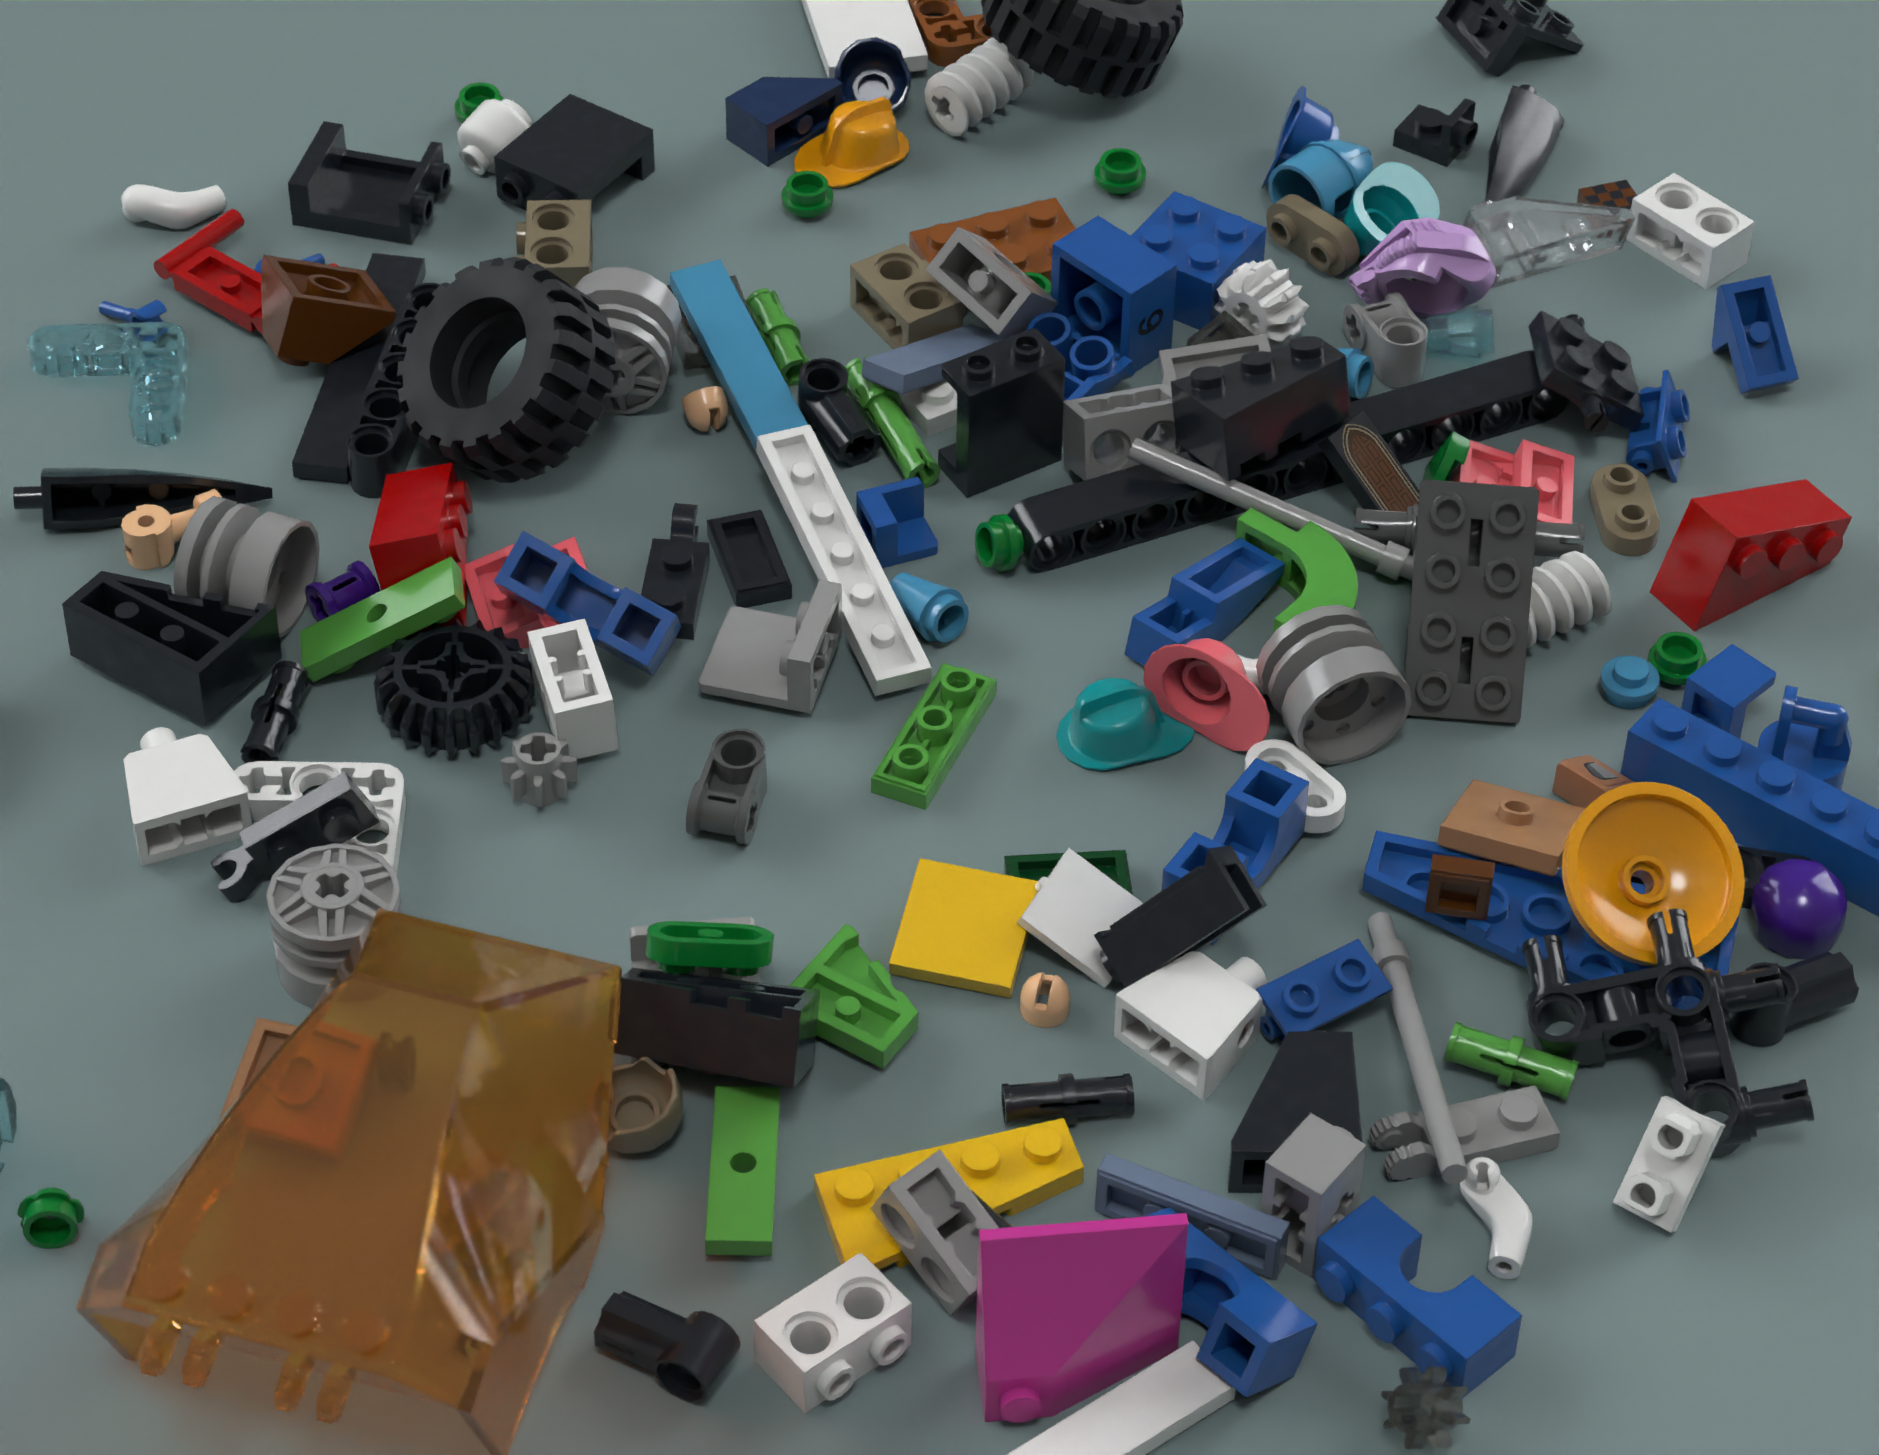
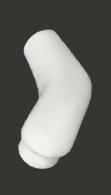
(171, 208)
(1502, 1213)

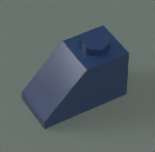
(780, 114)

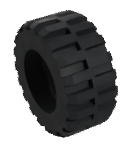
(1089, 43)
(549, 398)

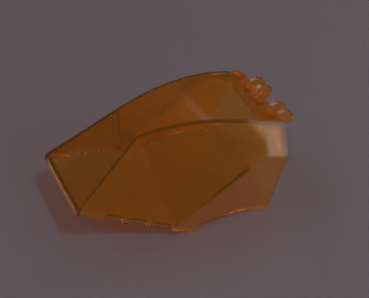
(391, 1185)

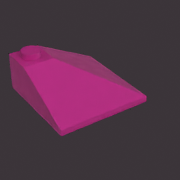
(1074, 1309)

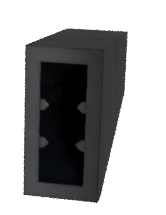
(1308, 1075)

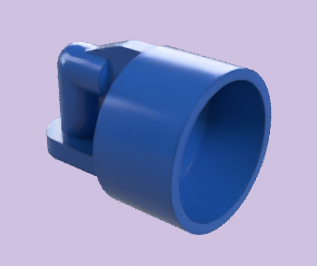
(1810, 737)

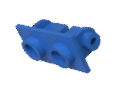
(1659, 437)
(1321, 991)

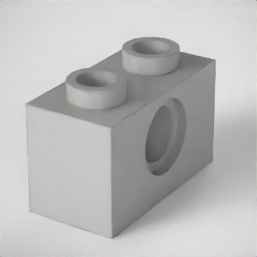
(989, 283)

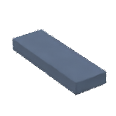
(921, 362)
(1243, 1232)

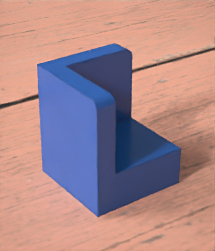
(896, 522)
(1725, 687)

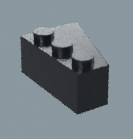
(170, 644)

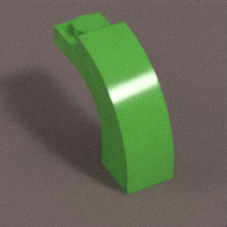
(1315, 563)

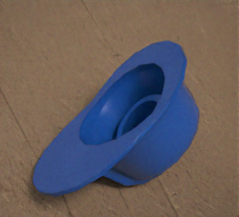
(1303, 123)

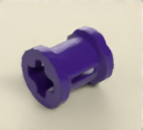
(341, 591)

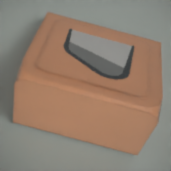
(1585, 779)

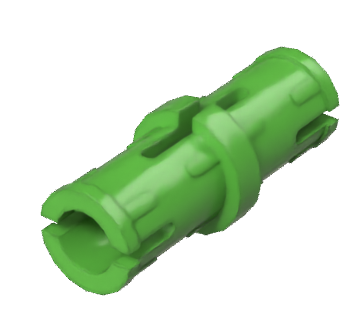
(778, 333)
(1511, 1060)

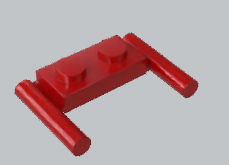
(215, 277)

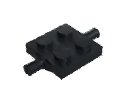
(1586, 371)

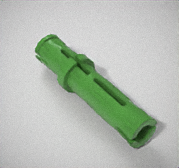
(896, 429)

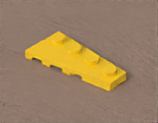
(1002, 1168)

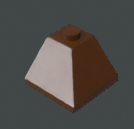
(318, 309)

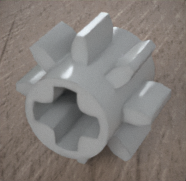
(539, 769)

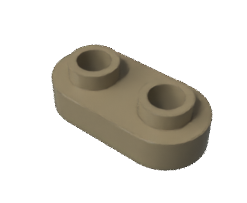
(1312, 234)
(1624, 510)

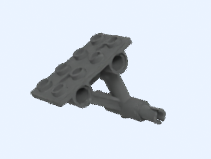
(1469, 593)

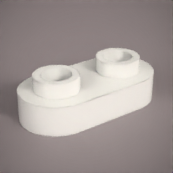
(1325, 793)

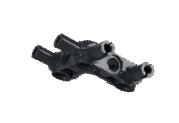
(1638, 1012)

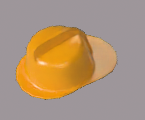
(856, 143)

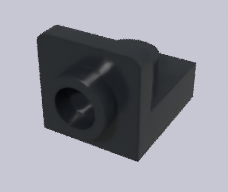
(1437, 135)

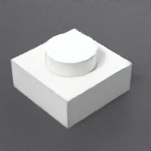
(932, 407)

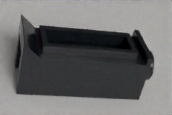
(1181, 918)

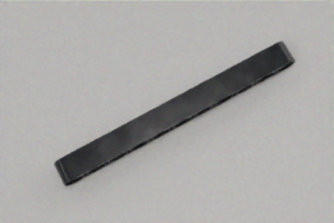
(1413, 421)

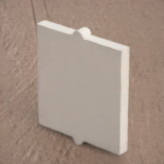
(1072, 908)

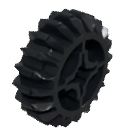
(454, 688)

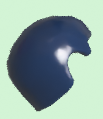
(874, 70)

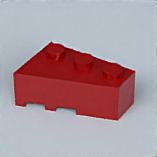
(421, 524)
(1746, 547)

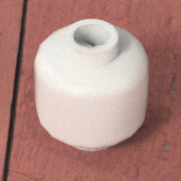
(489, 131)

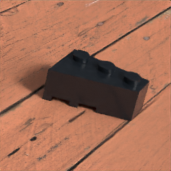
(1259, 402)
(718, 1025)

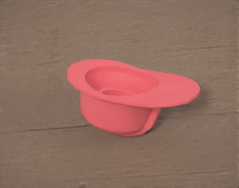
(1208, 691)

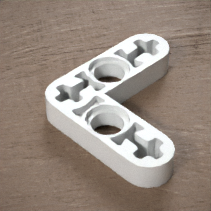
(299, 776)

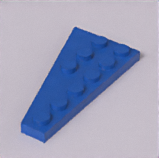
(1519, 909)

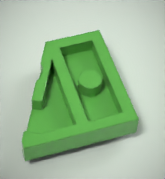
(858, 1001)

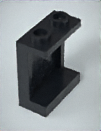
(572, 154)
(365, 191)
(1005, 412)

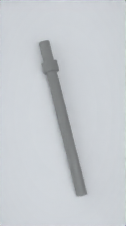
(1391, 559)
(1395, 963)

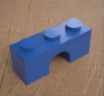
(566, 592)
(1259, 821)
(1369, 1268)
(1252, 1329)

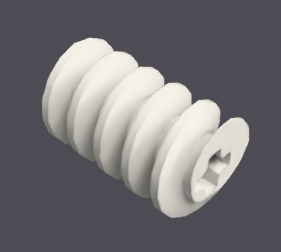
(975, 87)
(1565, 594)

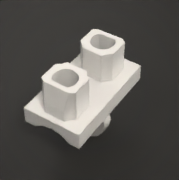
(1668, 1164)

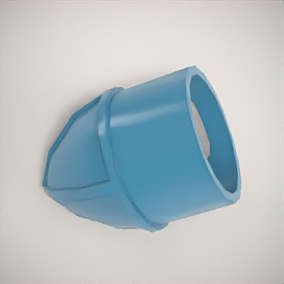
(1323, 174)

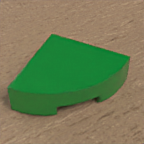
(1447, 458)

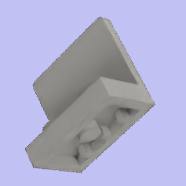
(775, 655)

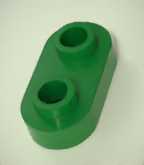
(728, 946)

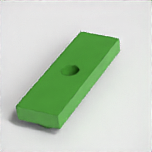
(382, 618)
(933, 736)
(743, 1171)

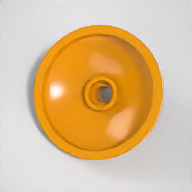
(1669, 844)

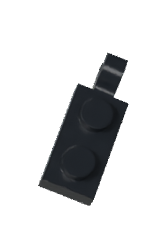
(679, 570)
(316, 819)

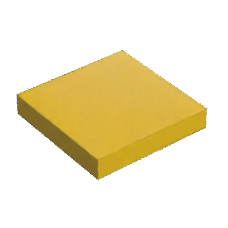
(963, 928)

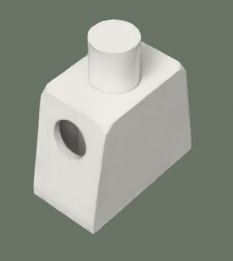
(182, 796)
(1192, 1018)

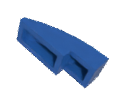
(1205, 599)

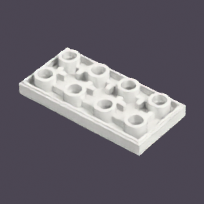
(842, 22)

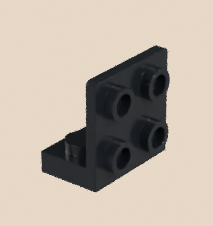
(1496, 28)

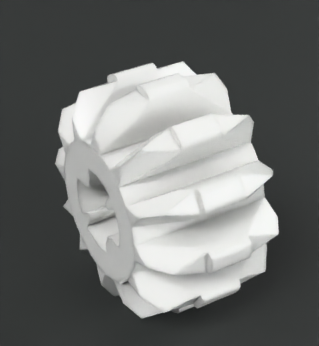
(1264, 301)

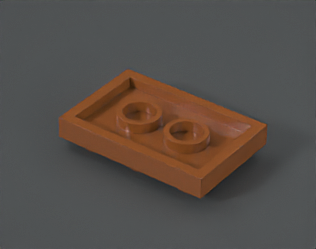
(1020, 233)

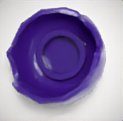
(1799, 908)

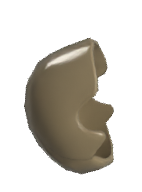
(644, 1107)

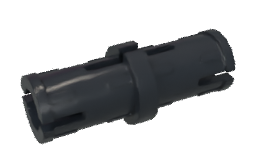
(275, 713)
(1067, 1099)

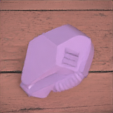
(1441, 255)

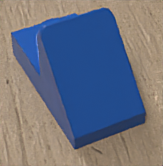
(1754, 332)

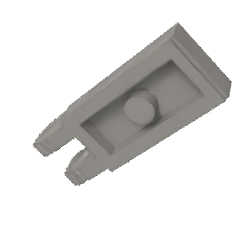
(1489, 1127)

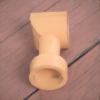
(152, 532)

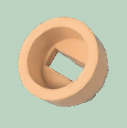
(706, 407)
(1058, 1001)

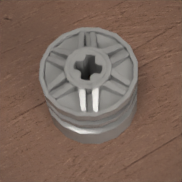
(644, 333)
(248, 558)
(1333, 684)
(321, 908)

